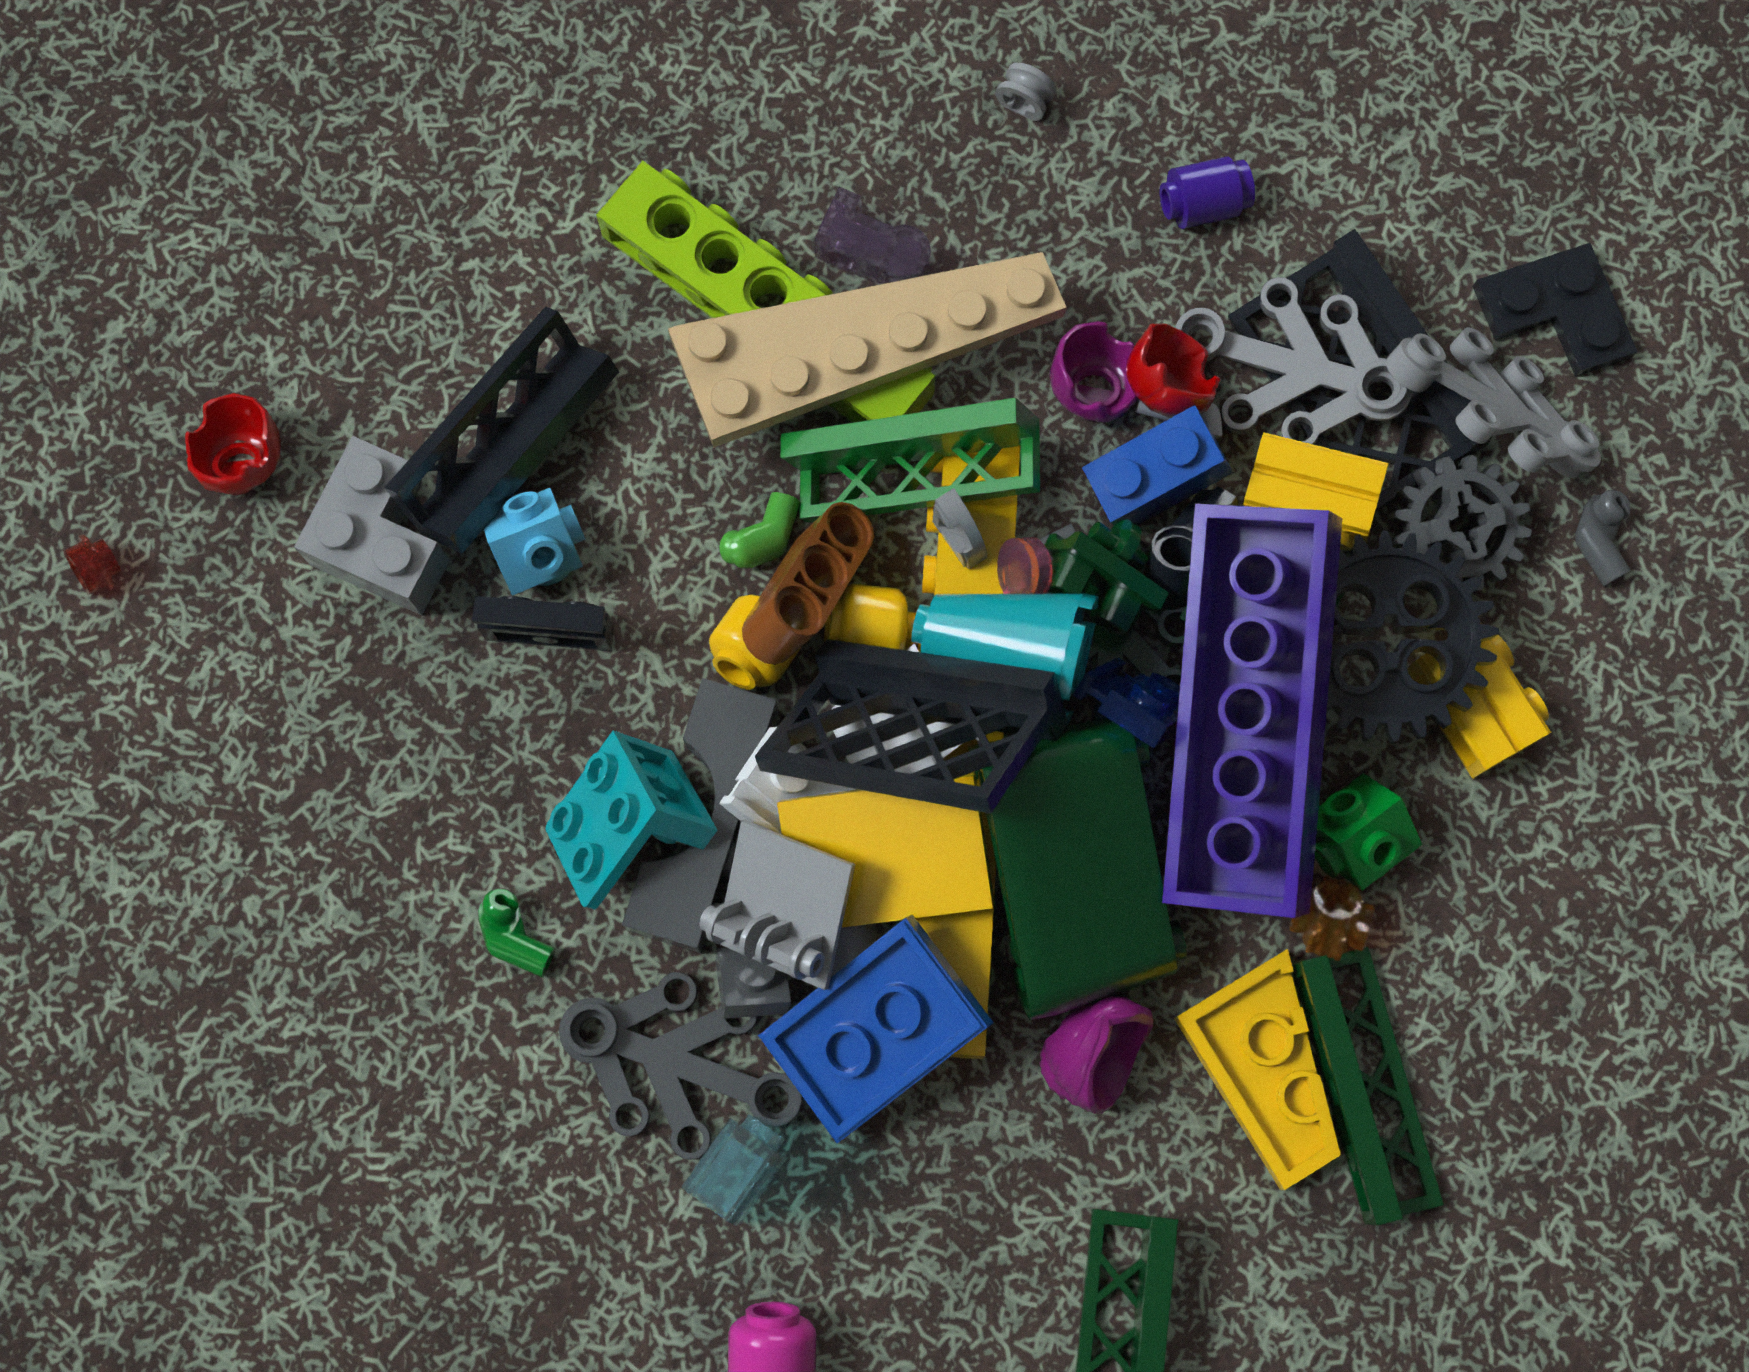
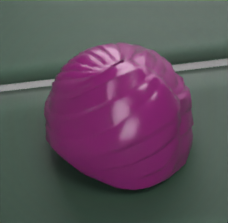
(1095, 1052)

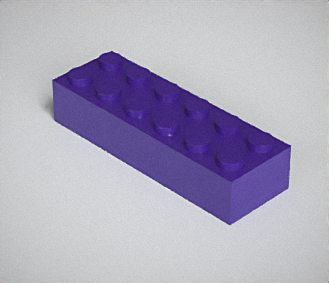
(1252, 709)

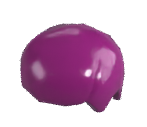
(1087, 352)

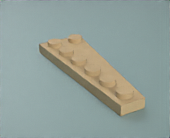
(819, 350)

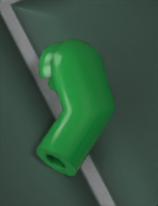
(506, 935)

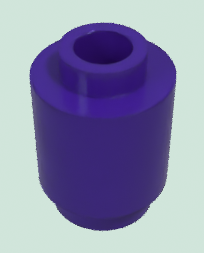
(1207, 192)

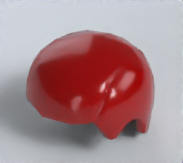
(1169, 371)
(212, 445)

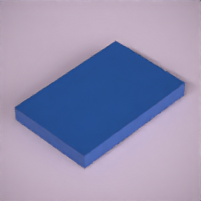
(875, 1028)

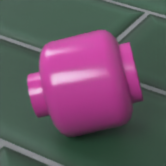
(772, 1340)

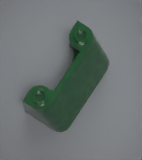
(1081, 871)

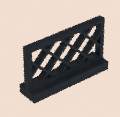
(1389, 322)
(919, 692)

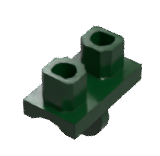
(1111, 564)

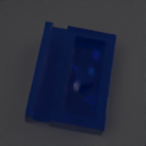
(1137, 704)

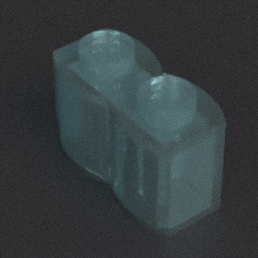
(736, 1168)

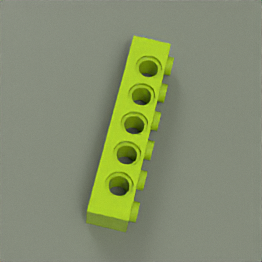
(657, 199)

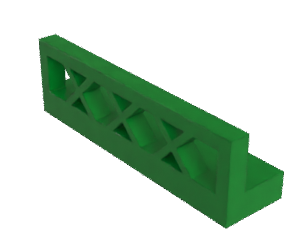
(916, 437)

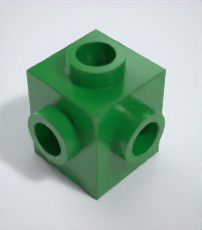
(1363, 832)

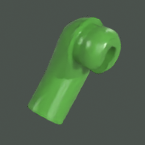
(763, 540)

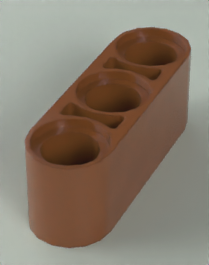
(808, 583)

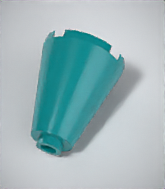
(1013, 631)

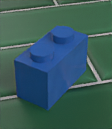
(1158, 468)

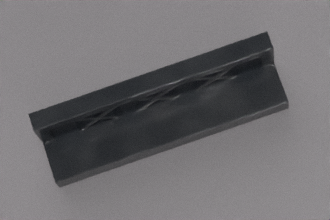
(507, 442)

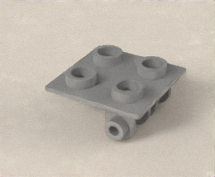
(782, 904)

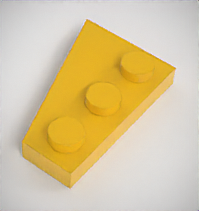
(1264, 1068)

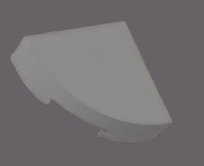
(959, 529)

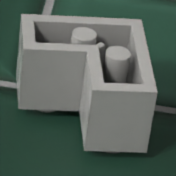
(360, 536)

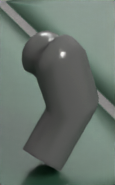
(1597, 534)

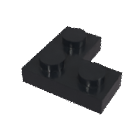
(1571, 295)

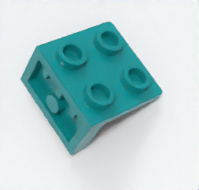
(614, 808)

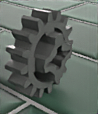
(1456, 500)

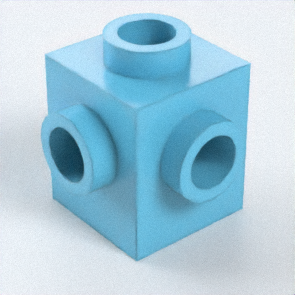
(534, 540)

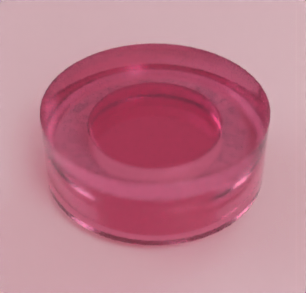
(1024, 566)

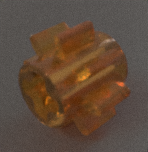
(1334, 920)

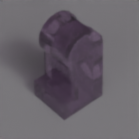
(868, 245)

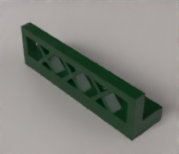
(1351, 1097)
(1152, 1297)

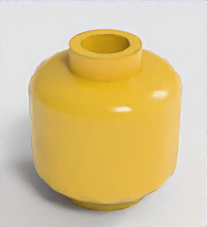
(871, 617)
(733, 658)

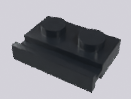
(543, 623)

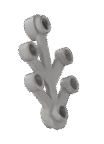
(1304, 366)
(1495, 402)

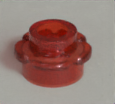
(92, 564)

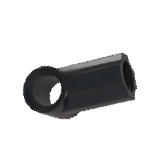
(1172, 545)

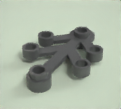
(666, 1060)

